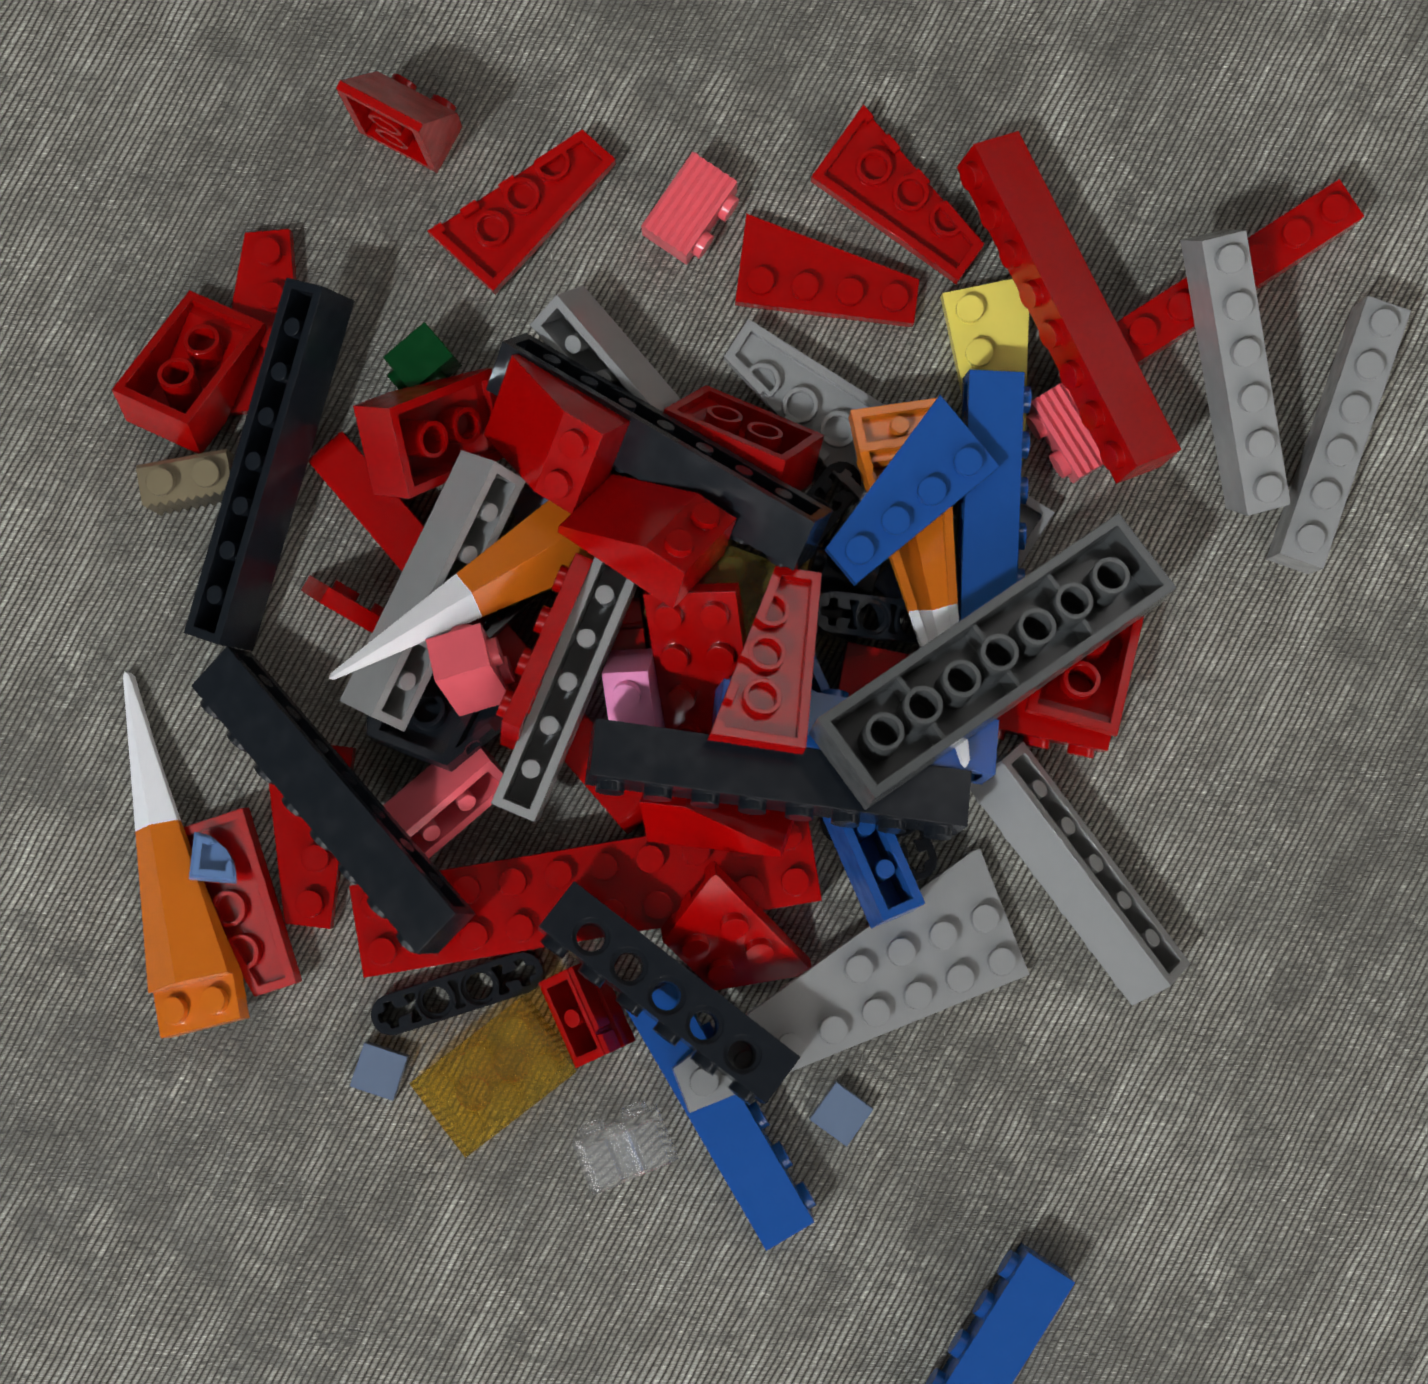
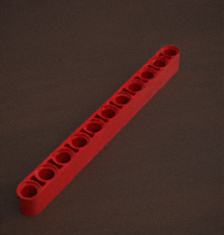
(397, 532)

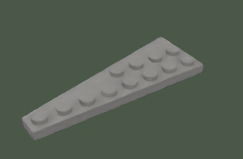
(822, 401)
(884, 977)

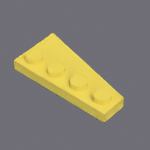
(987, 329)

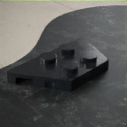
(437, 731)

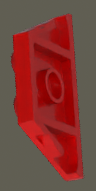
(730, 936)

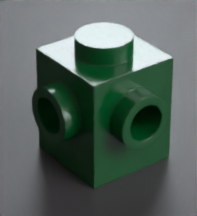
(420, 359)

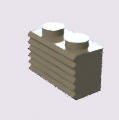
(184, 481)

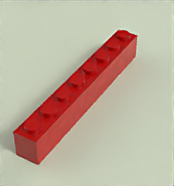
(1067, 307)

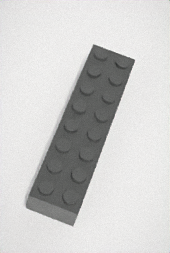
(990, 661)

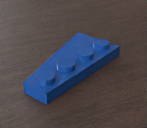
(918, 485)

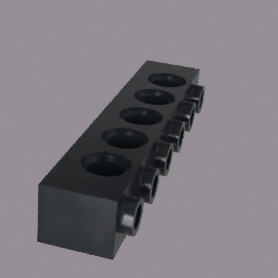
(770, 1057)

